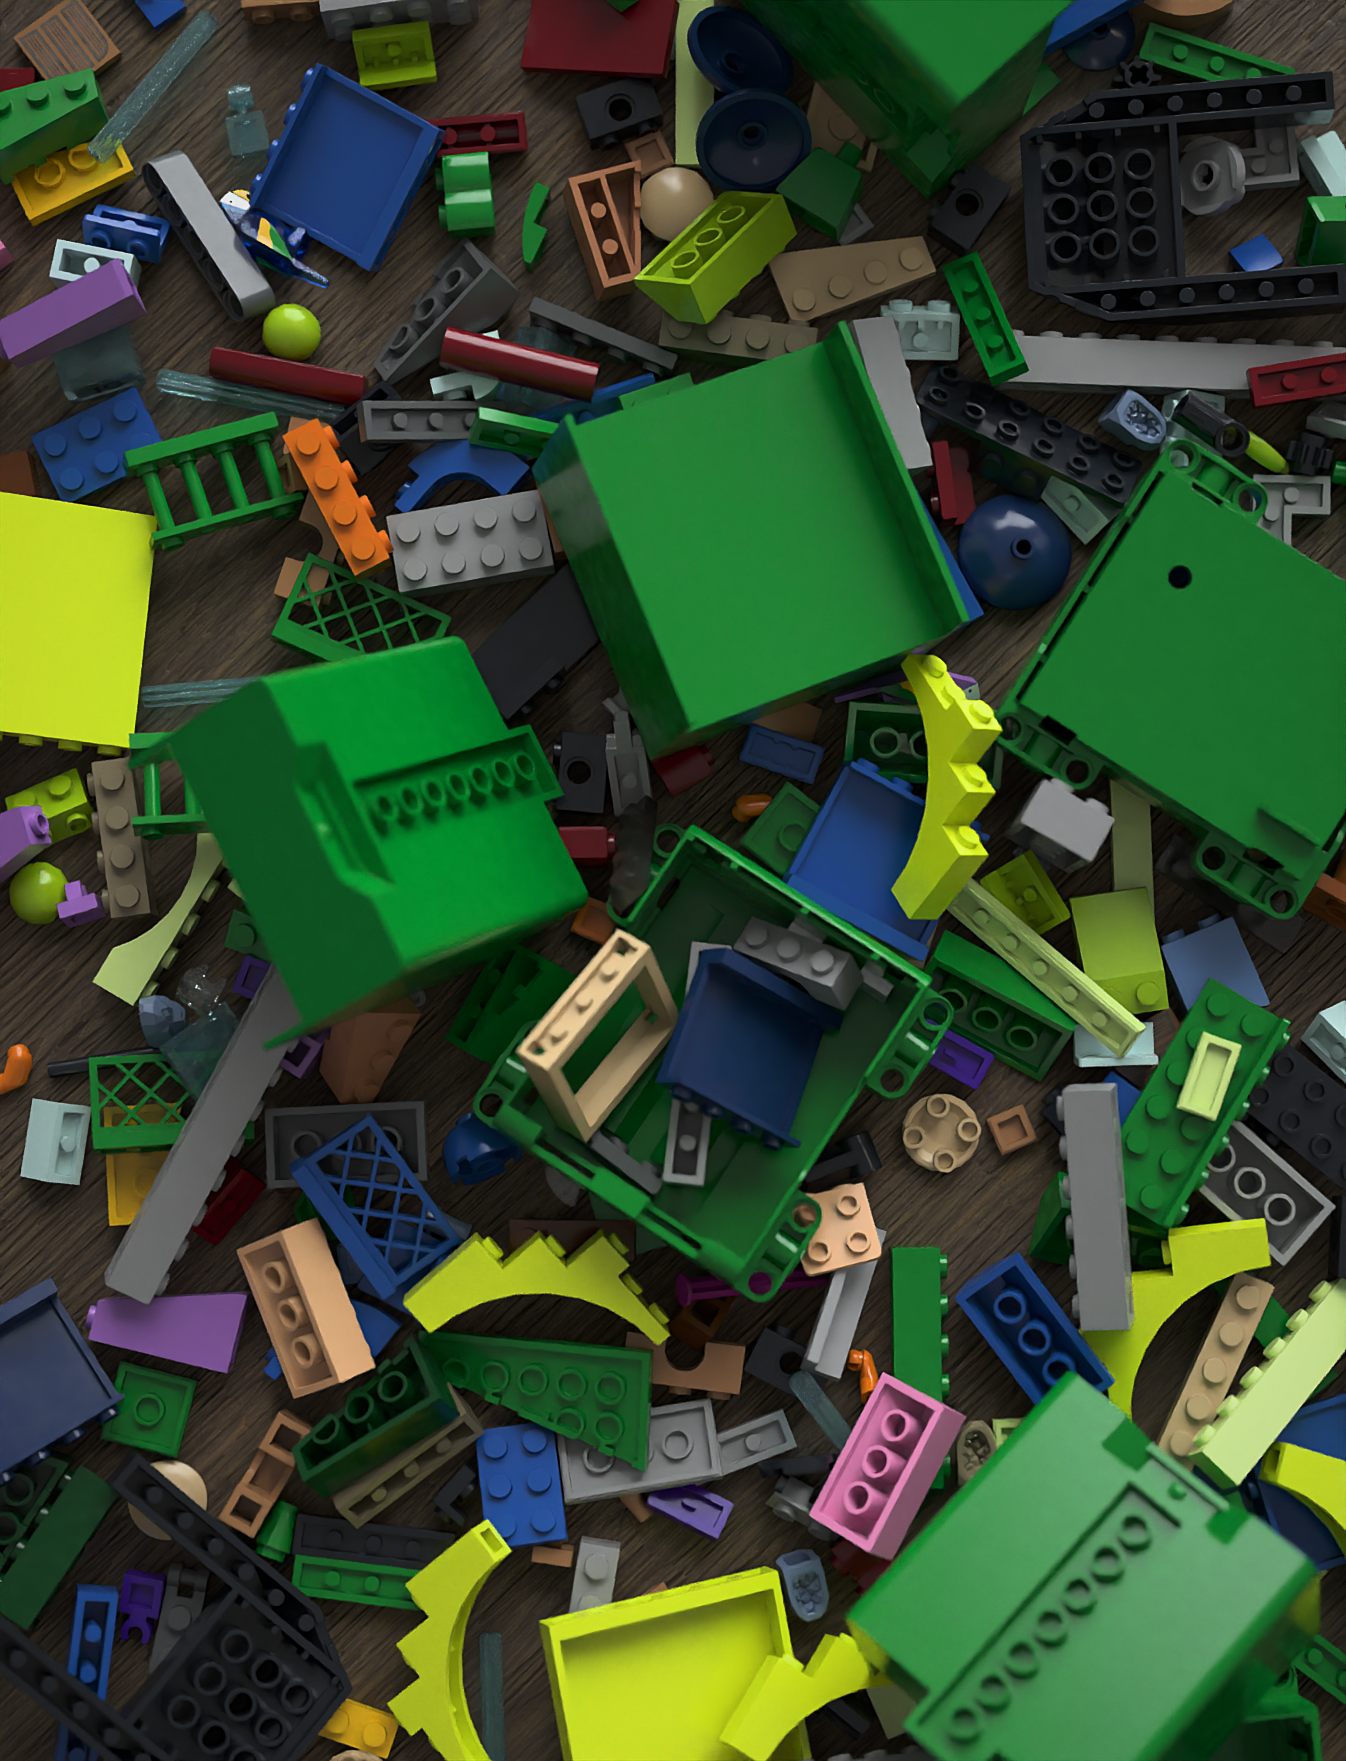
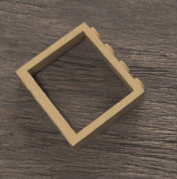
(575, 1018)

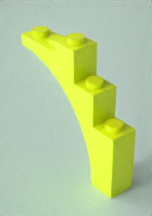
(957, 790)
(1198, 1259)
(591, 1273)
(1311, 1479)
(435, 1647)
(785, 1695)

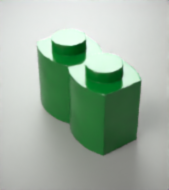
(467, 195)

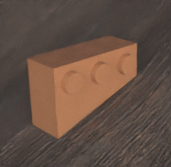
(607, 226)
(365, 1049)

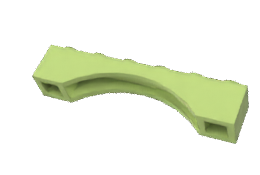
(134, 966)

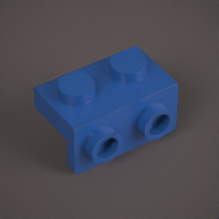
(127, 232)

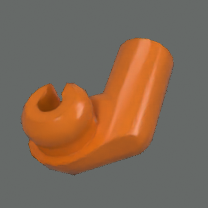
(750, 806)
(16, 1068)
(868, 1376)

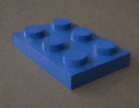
(88, 448)
(522, 1484)

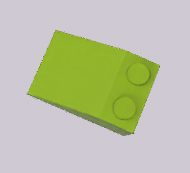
(1120, 947)

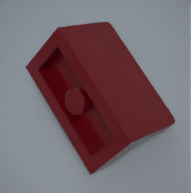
(229, 1201)

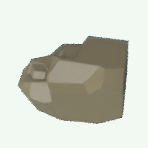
(972, 1449)

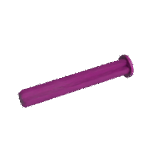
(711, 1287)

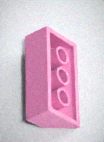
(887, 1466)

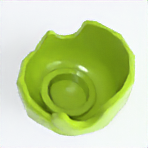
(291, 332)
(36, 892)

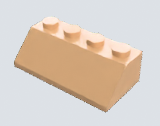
(305, 1308)

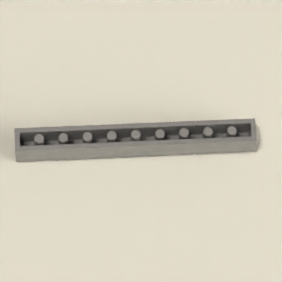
(1149, 366)
(205, 1145)

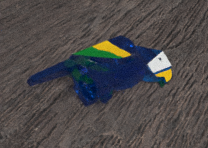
(269, 239)

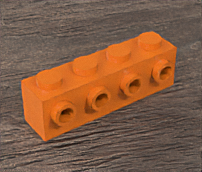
(337, 499)

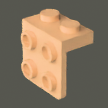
(845, 1233)

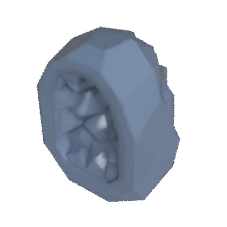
(1133, 421)
(161, 1019)
(803, 1584)

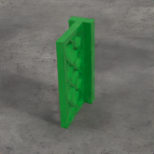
(322, 647)
(145, 1136)

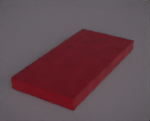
(599, 39)

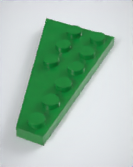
(563, 1385)

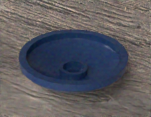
(737, 51)
(755, 158)
(994, 565)

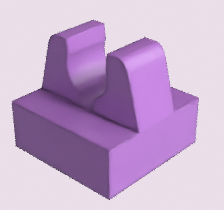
(80, 905)

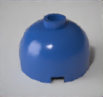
(476, 1151)

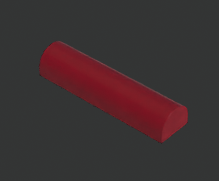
(483, 133)
(519, 365)
(286, 376)

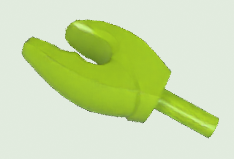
(1264, 453)

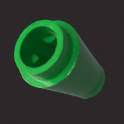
(277, 1532)

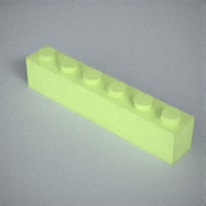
(1275, 1388)

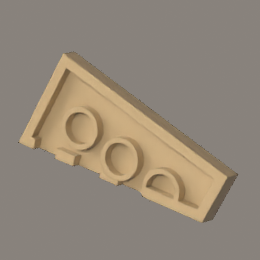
(840, 277)

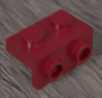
(951, 483)

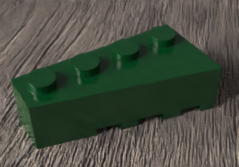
(378, 1421)
(54, 1546)

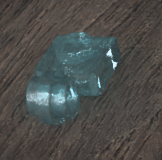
(247, 130)

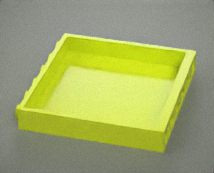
(72, 621)
(666, 1670)

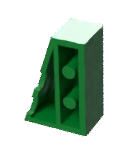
(47, 118)
(507, 994)

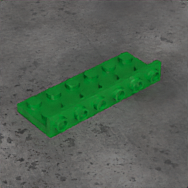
(1169, 1148)

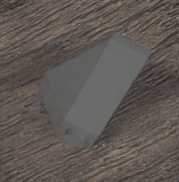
(465, 296)

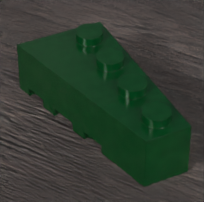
(24, 1497)

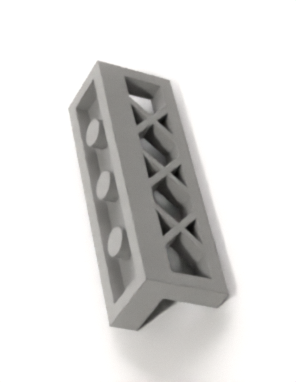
(838, 1318)

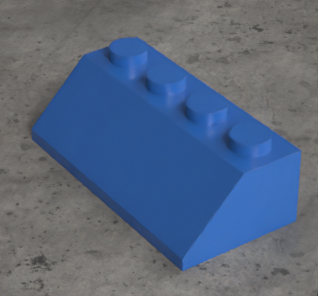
(1029, 1328)

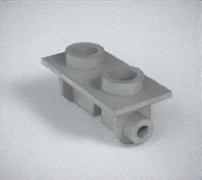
(793, 1505)

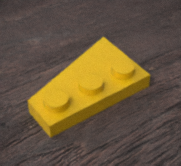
(68, 181)
(132, 1173)

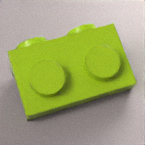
(395, 55)
(62, 802)
(1027, 893)

